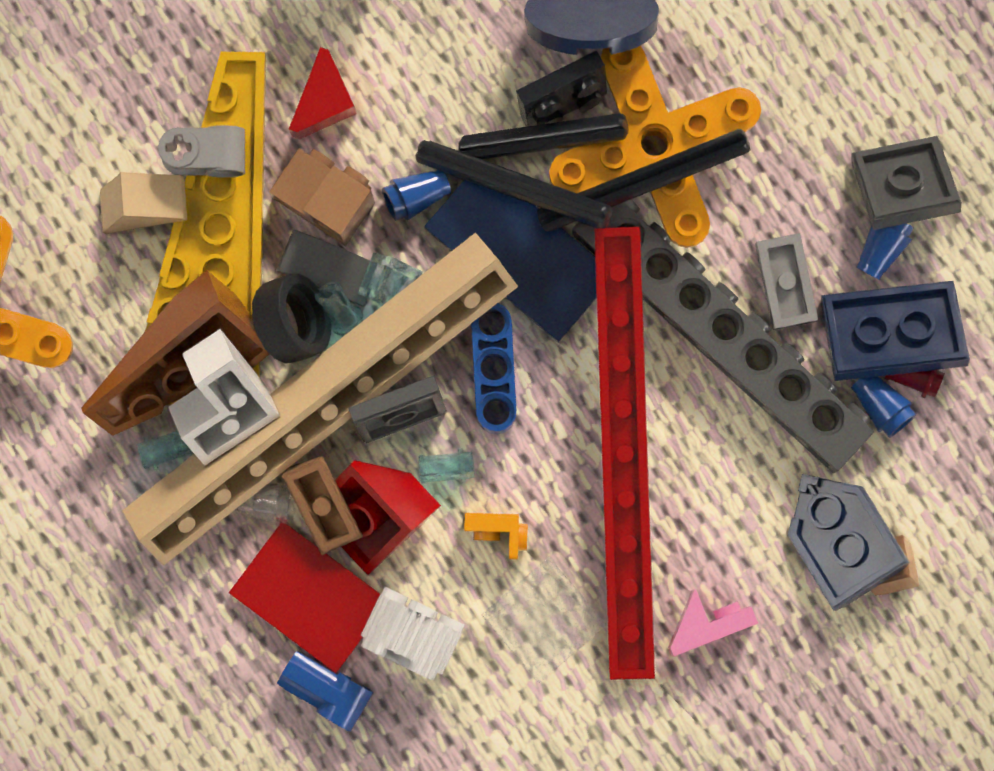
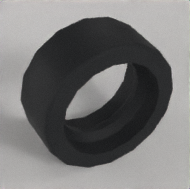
(273, 323)

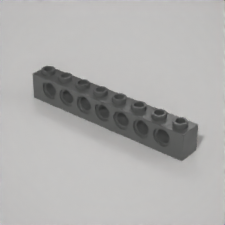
(850, 422)

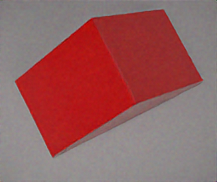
(322, 100)

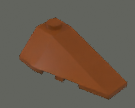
(154, 367)

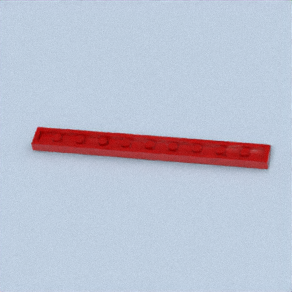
(624, 453)

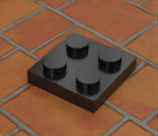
(563, 91)

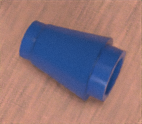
(415, 193)
(883, 248)
(884, 405)

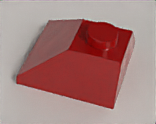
(386, 508)

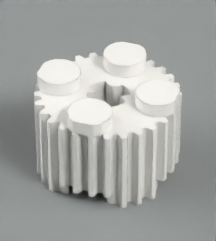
(411, 634)

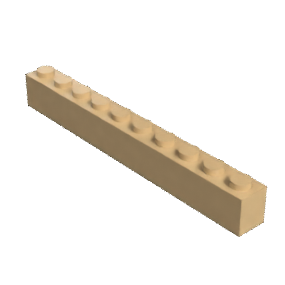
(319, 397)

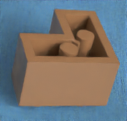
(324, 194)

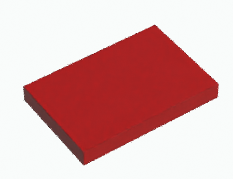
(307, 596)

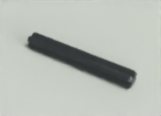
(545, 137)

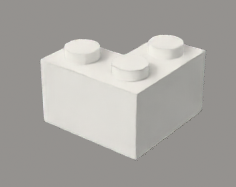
(226, 404)

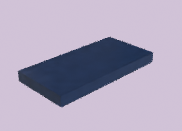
(549, 267)

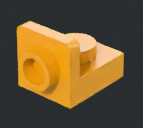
(488, 528)

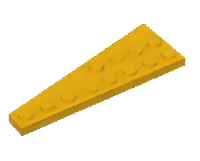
(224, 212)

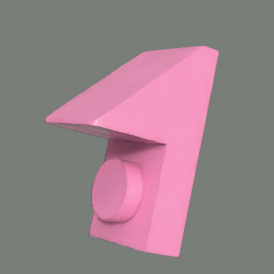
(696, 630)

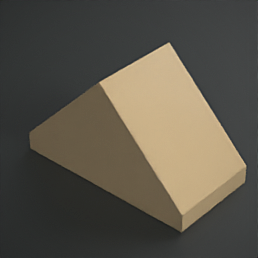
(142, 201)

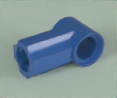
(331, 693)

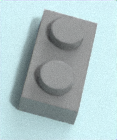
(786, 281)

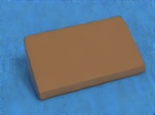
(321, 504)

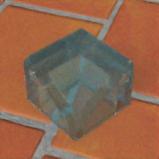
(386, 278)

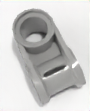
(212, 151)

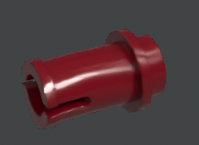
(925, 381)

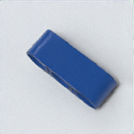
(494, 390)

